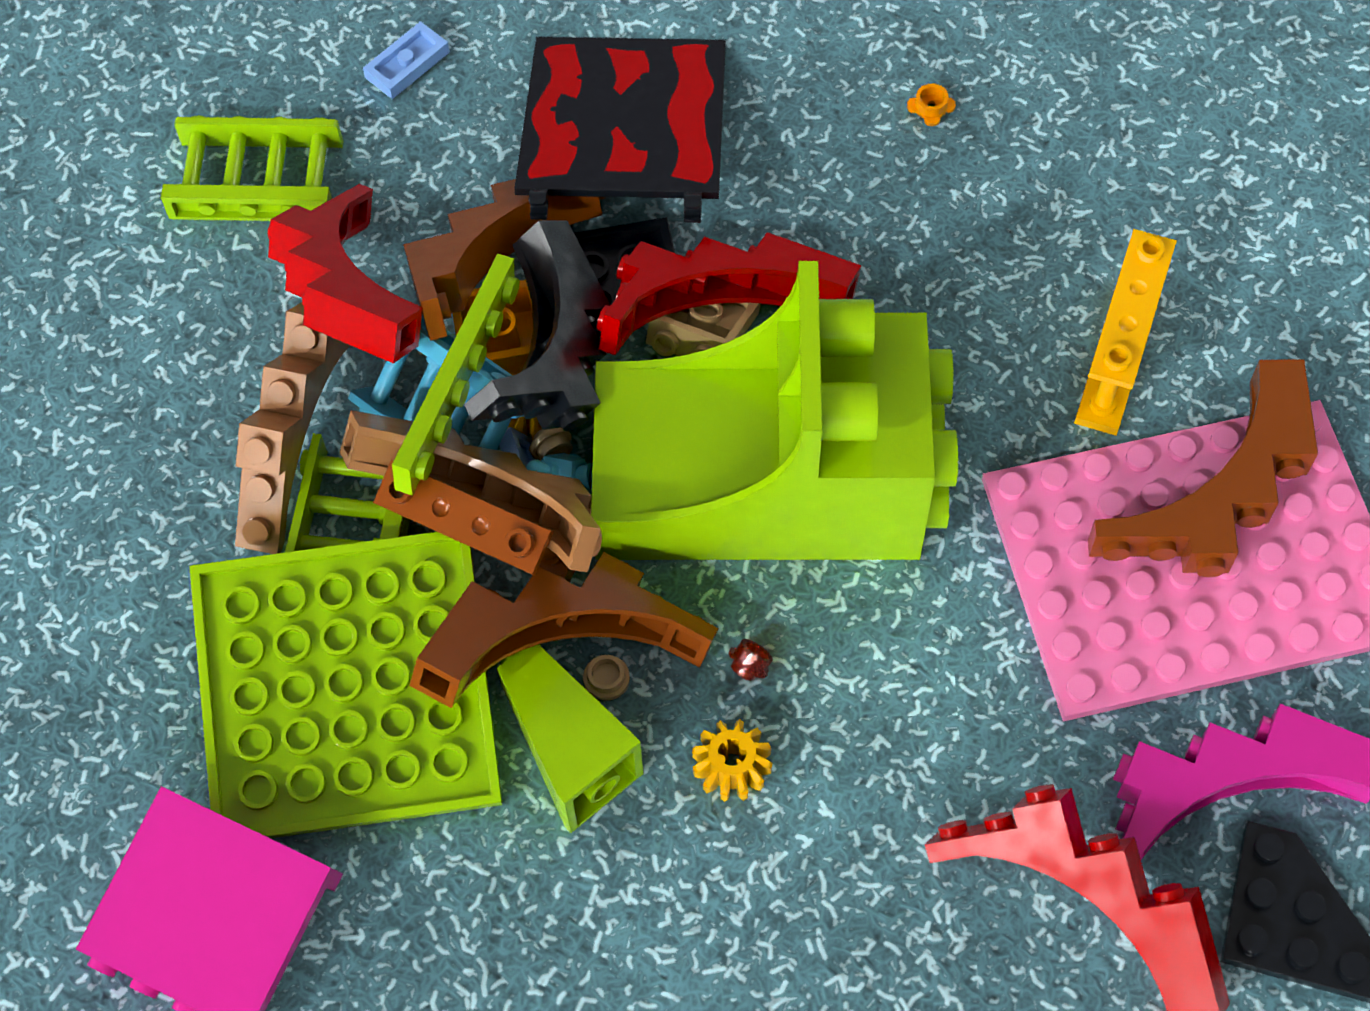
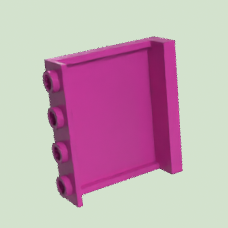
(204, 909)

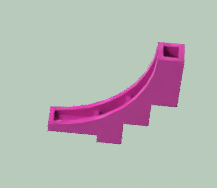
(1284, 753)

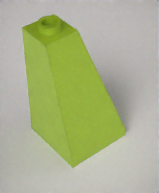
(573, 738)

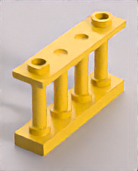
(1125, 332)

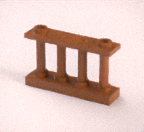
(474, 524)

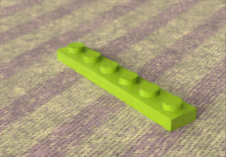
(452, 383)

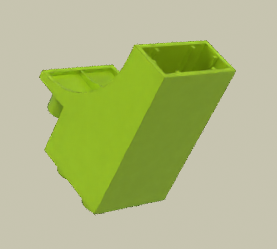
(780, 443)

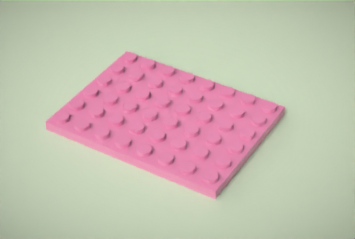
(1141, 624)

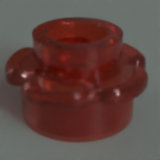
(750, 660)

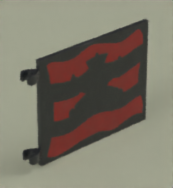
(623, 121)

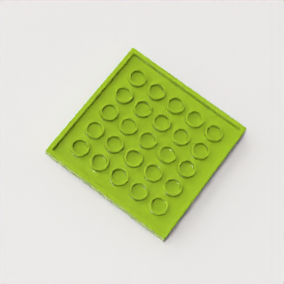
(313, 694)

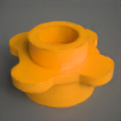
(931, 94)

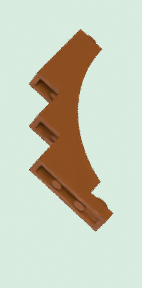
(453, 263)

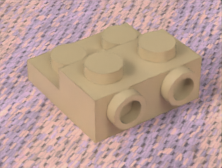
(700, 327)

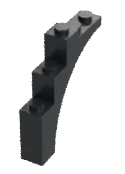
(563, 342)

